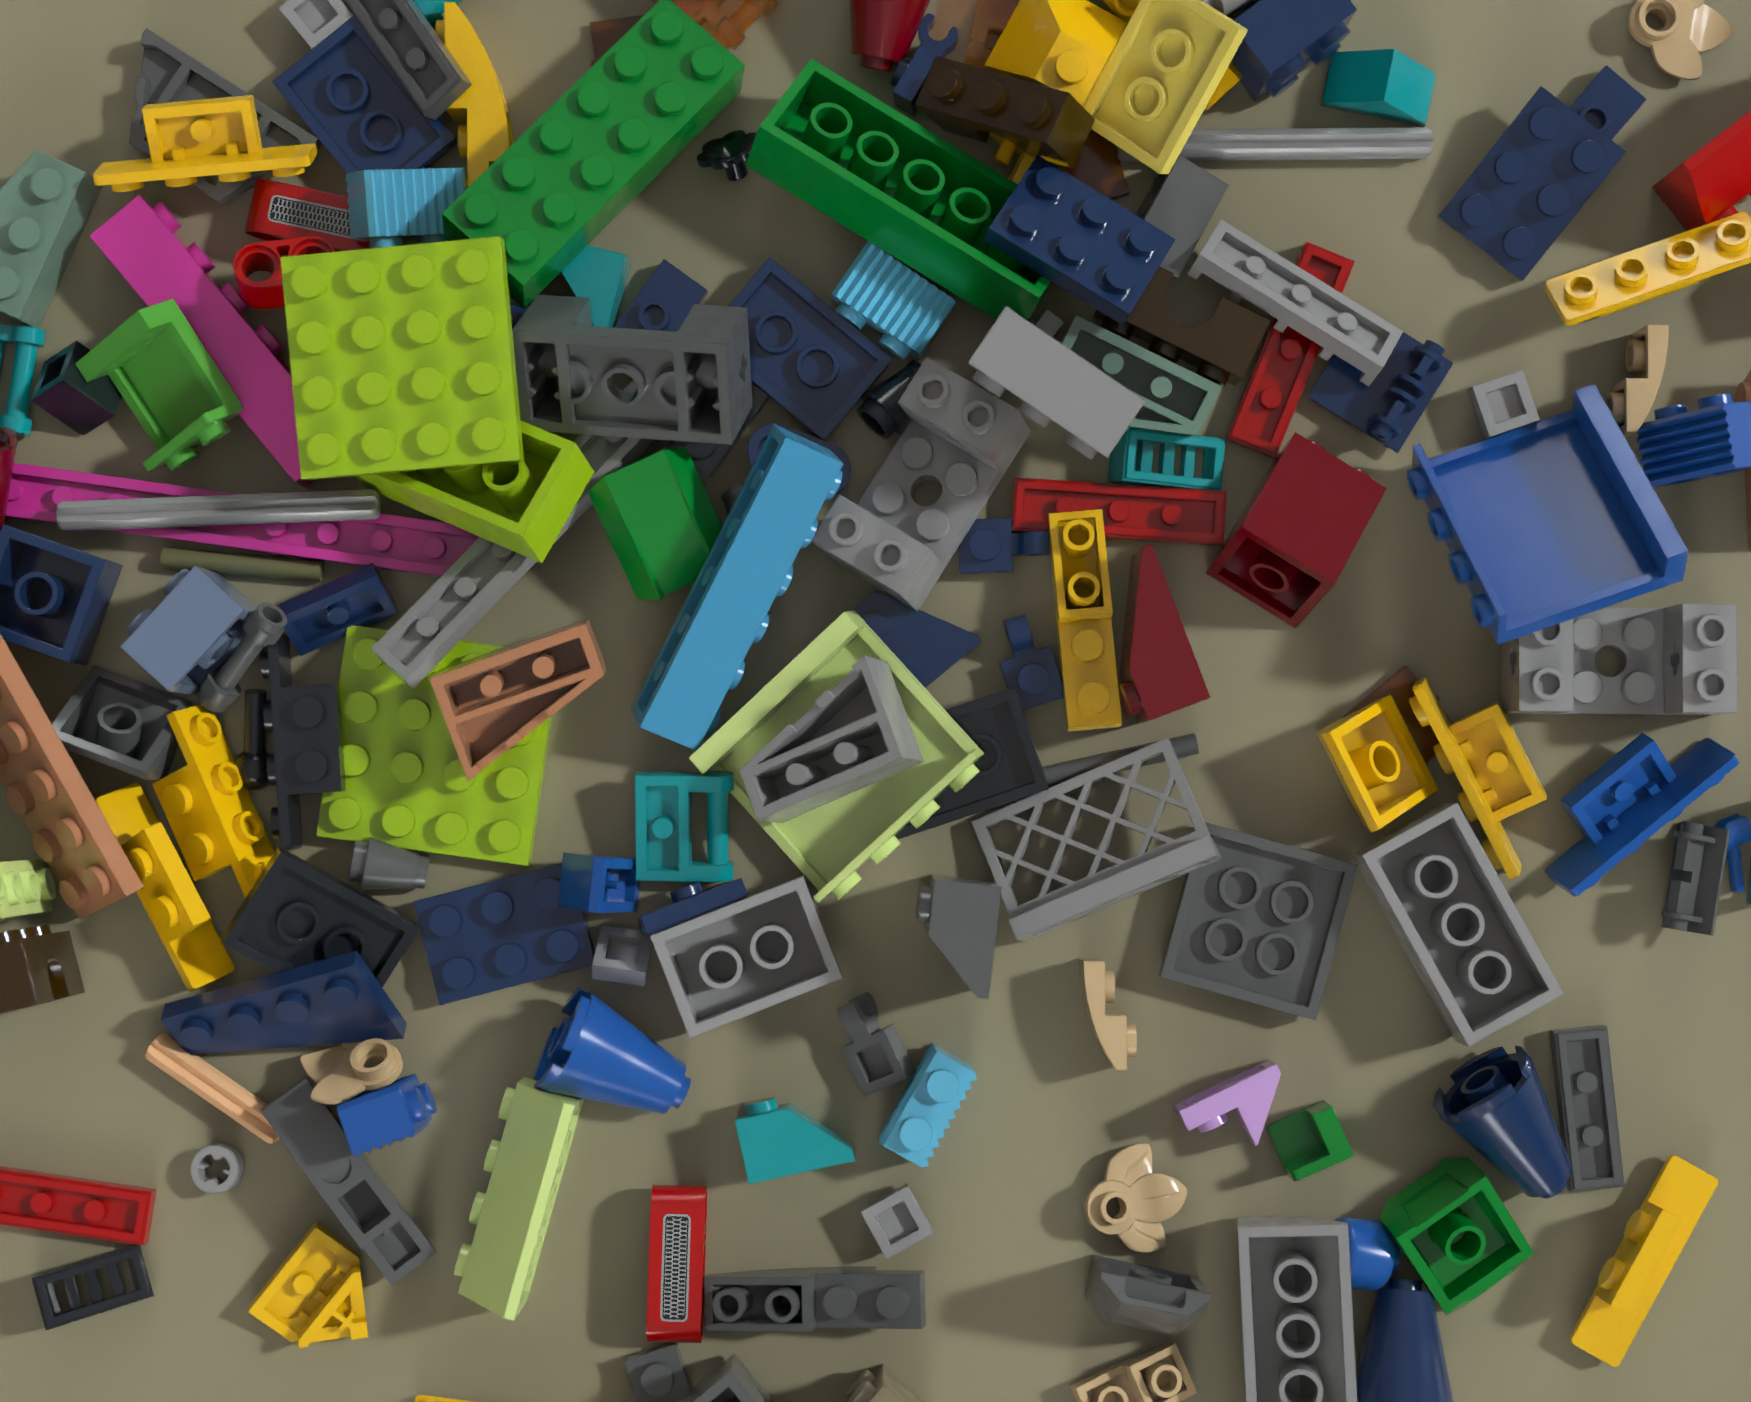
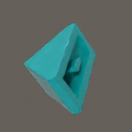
(1379, 85)
(602, 278)

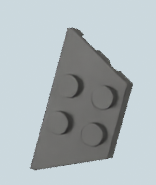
(177, 77)

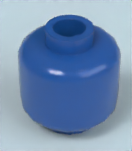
(1372, 1253)

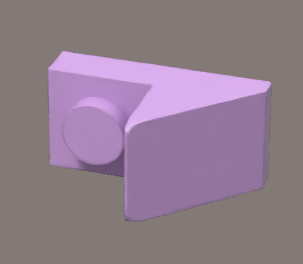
(1247, 1093)

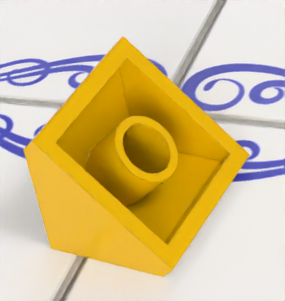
(1377, 762)

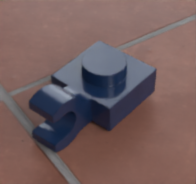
(912, 74)
(991, 546)
(1030, 670)

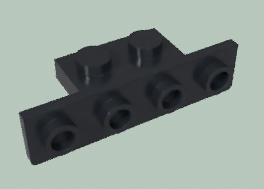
(305, 741)

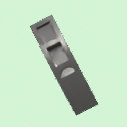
(348, 1182)
(815, 1299)

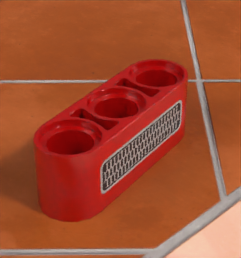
(296, 211)
(676, 1264)

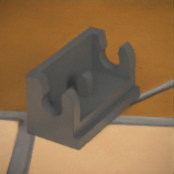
(1182, 208)

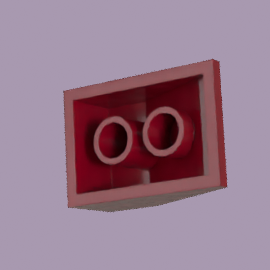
(1156, 655)

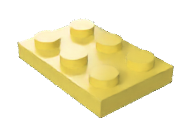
(1162, 78)

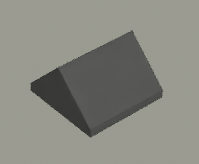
(121, 724)

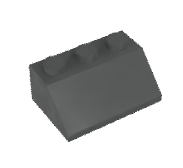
(963, 925)

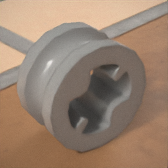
(217, 1184)

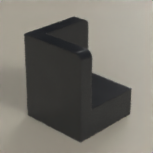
(69, 397)

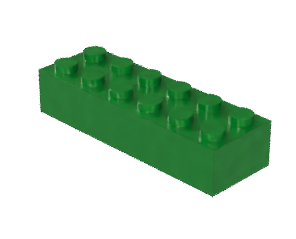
(597, 147)
(894, 188)

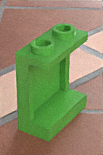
(165, 382)

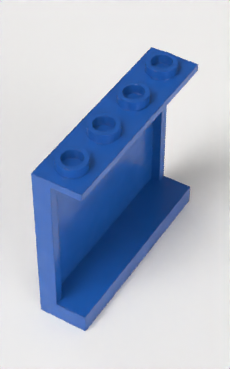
(1549, 520)

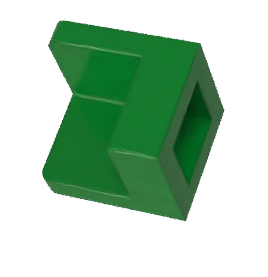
(1309, 1140)

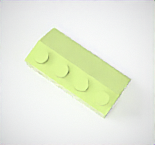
(519, 1198)

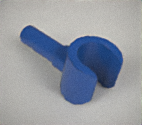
(1739, 834)

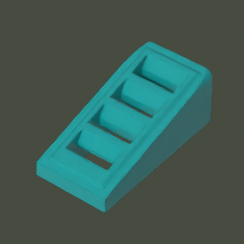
(1124, 453)

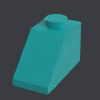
(786, 1141)

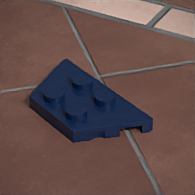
(917, 638)

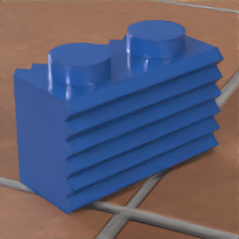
(1696, 443)
(386, 1114)

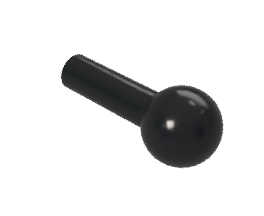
(253, 760)

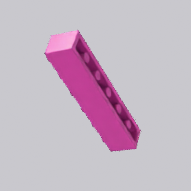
(161, 268)

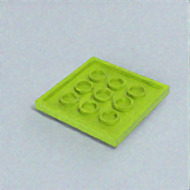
(402, 358)
(407, 774)

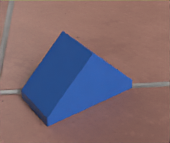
(598, 883)

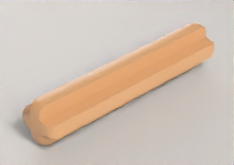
(211, 1085)

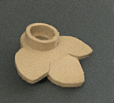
(1685, 32)
(351, 1068)
(1142, 1197)

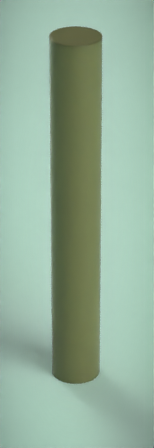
(243, 564)

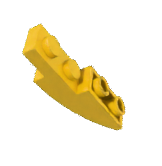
(483, 103)
(1084, 620)

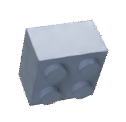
(189, 630)

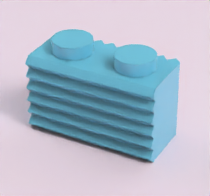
(401, 203)
(892, 303)
(927, 1105)

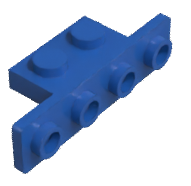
(1630, 802)

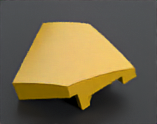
(315, 1292)

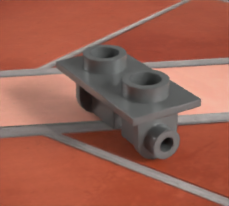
(1696, 878)

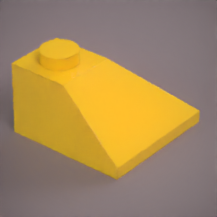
(1057, 44)

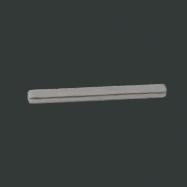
(1305, 144)
(218, 510)

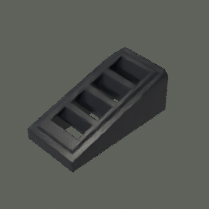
(47, 1296)

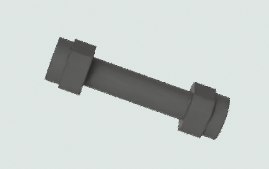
(262, 628)

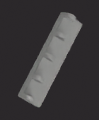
(1297, 300)

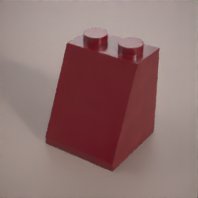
(1297, 530)

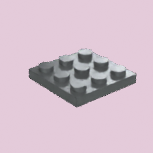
(1260, 923)

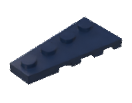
(296, 1007)

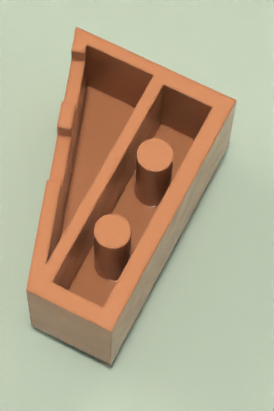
(513, 690)

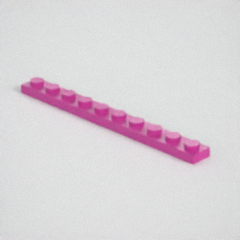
(387, 542)

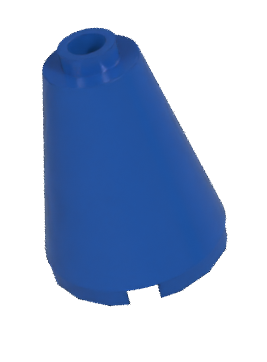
(608, 1060)

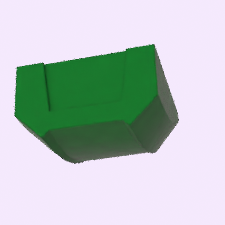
(657, 521)
(1455, 1233)

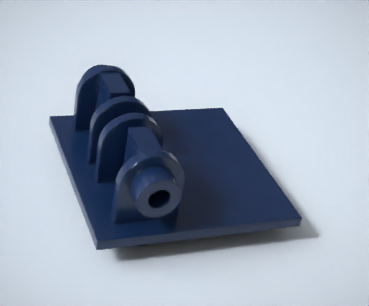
(1393, 399)

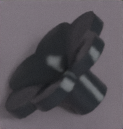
(728, 153)

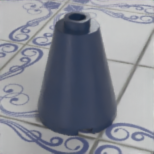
(1507, 1120)
(1403, 1348)

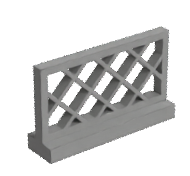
(1115, 882)

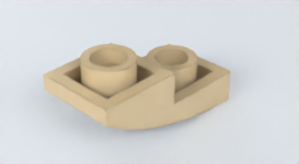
(1634, 396)
(1111, 1029)
(1148, 1377)

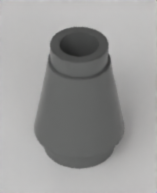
(387, 866)

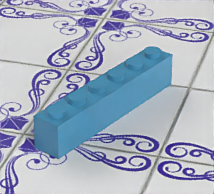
(737, 587)

